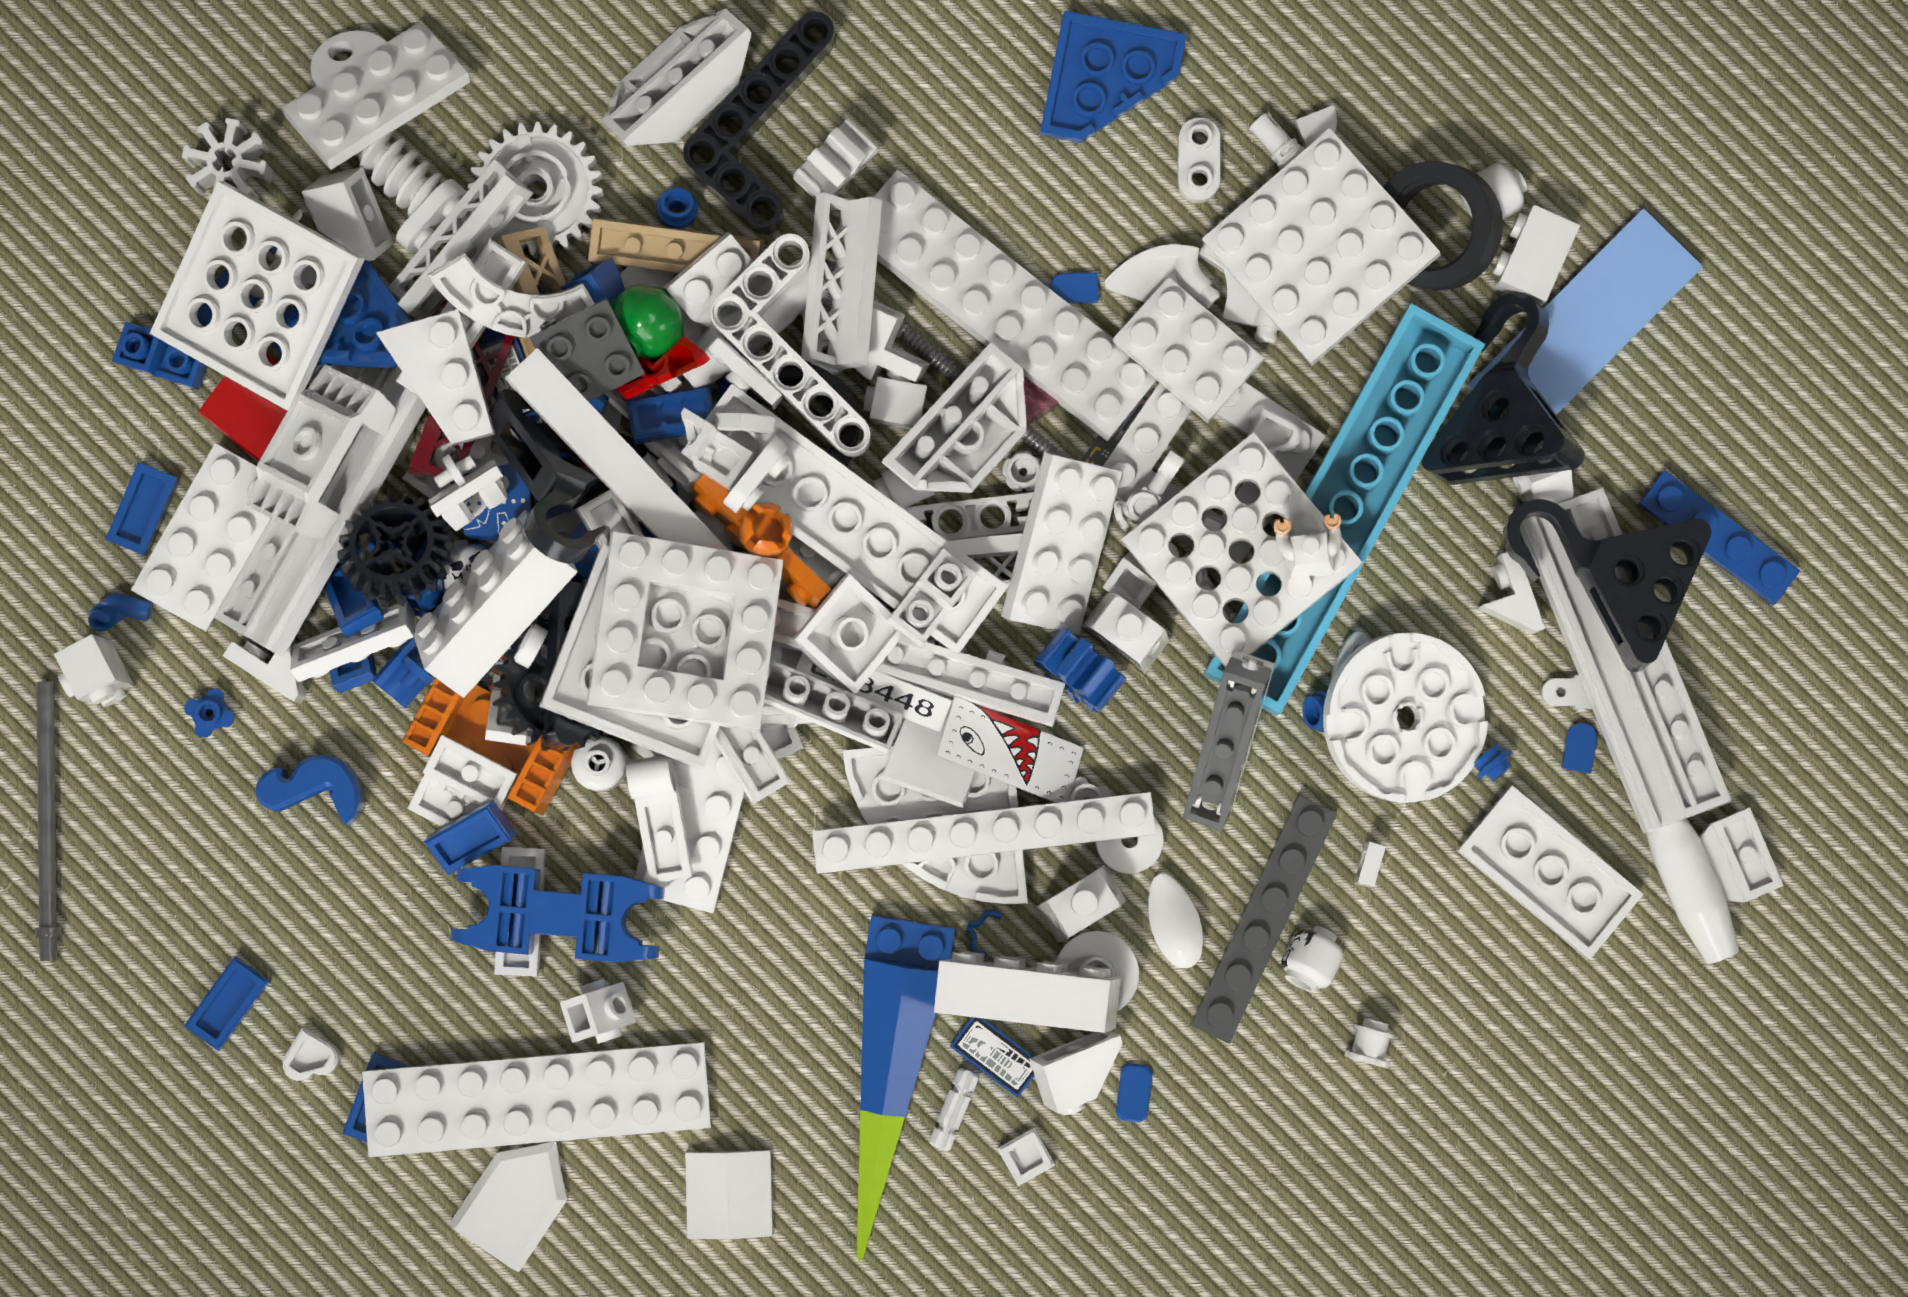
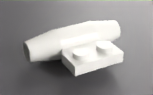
(707, 279)
(1708, 871)

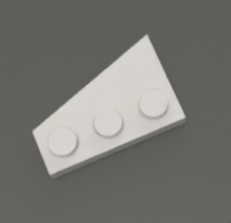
(443, 373)

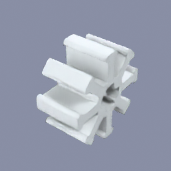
(232, 147)
(836, 160)

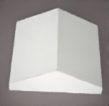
(848, 634)
(729, 1194)

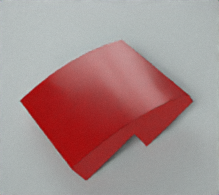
(243, 415)

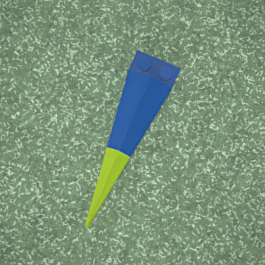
(897, 1023)

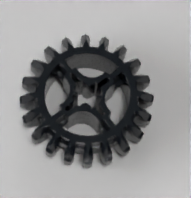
(374, 575)

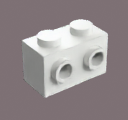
(1536, 254)
(93, 671)

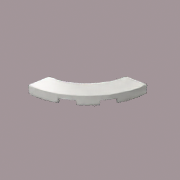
(502, 308)

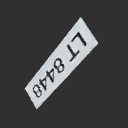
(913, 702)

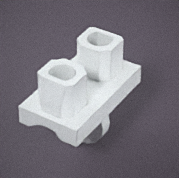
(450, 501)

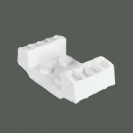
(311, 447)

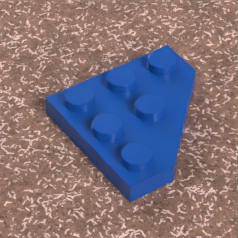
(1105, 72)
(354, 337)

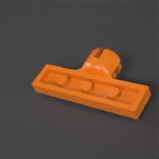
(765, 534)

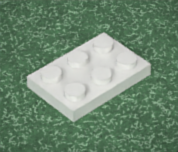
(1188, 350)

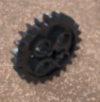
(511, 684)

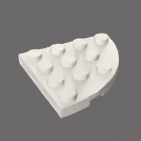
(978, 877)

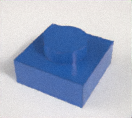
(353, 674)

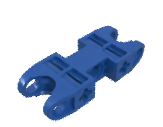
(522, 910)

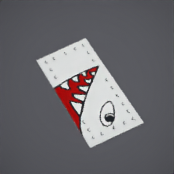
(1010, 751)

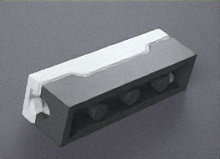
(1228, 739)

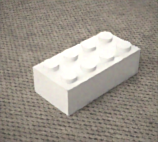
(489, 608)
(1027, 994)

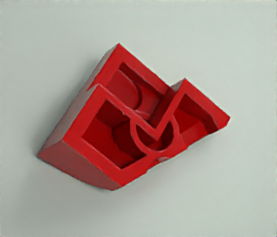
(676, 361)

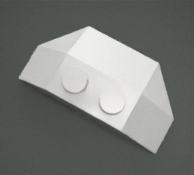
(679, 81)
(965, 428)

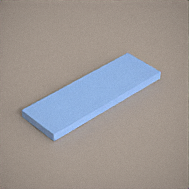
(1605, 308)

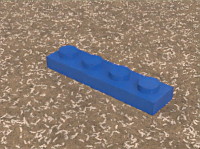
(1729, 543)

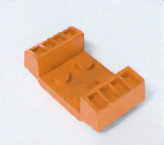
(466, 722)

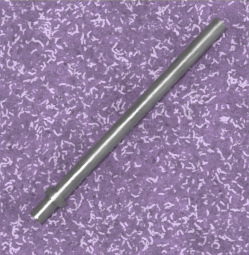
(47, 927)

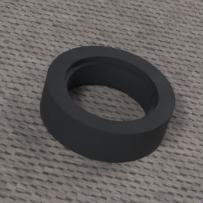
(1485, 215)

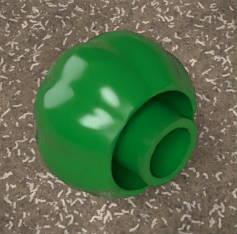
(648, 320)

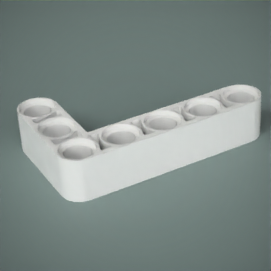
(782, 354)

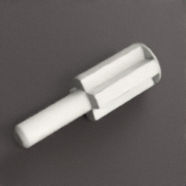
(675, 464)

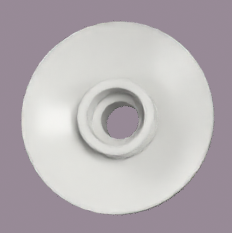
(1107, 951)

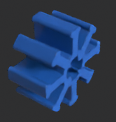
(1084, 672)

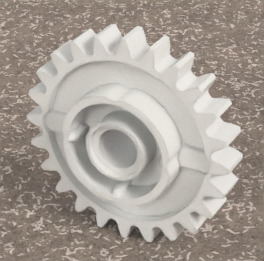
(568, 179)

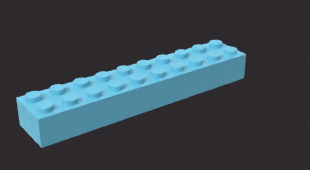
(1369, 472)

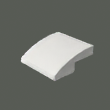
(459, 782)

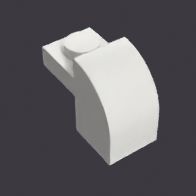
(883, 354)

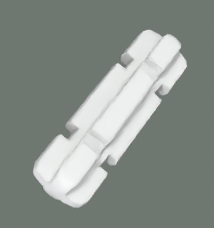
(954, 1109)

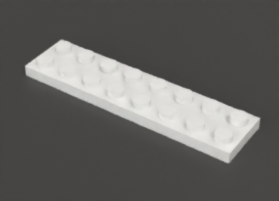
(1007, 307)
(858, 524)
(536, 1099)

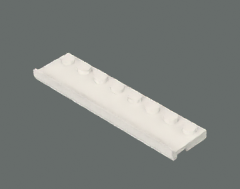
(292, 568)
(1640, 713)

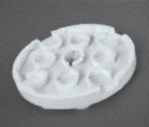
(1364, 725)

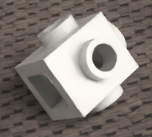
(598, 1012)

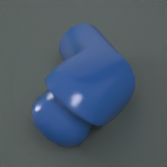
(117, 607)

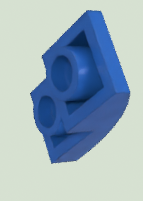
(152, 356)

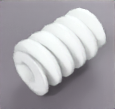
(398, 173)

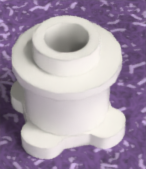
(1371, 1043)

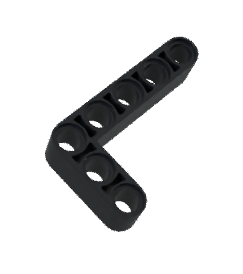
(753, 117)

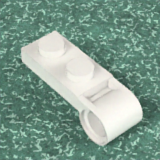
(660, 818)

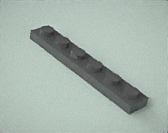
(1263, 919)

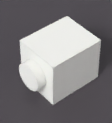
(895, 402)

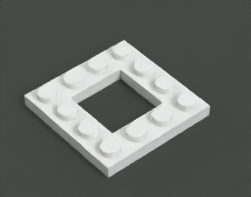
(1161, 420)
(754, 590)

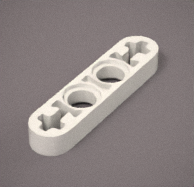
(970, 512)

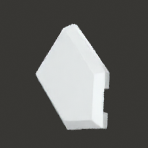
(513, 1203)

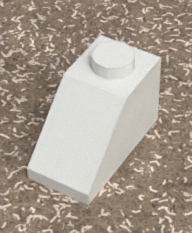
(348, 212)
(1075, 1071)

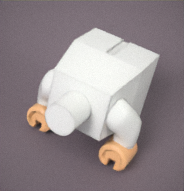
(1309, 553)

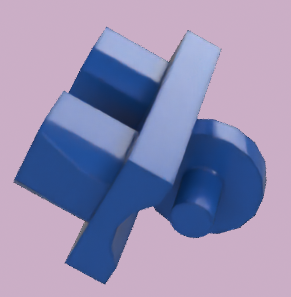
(403, 674)

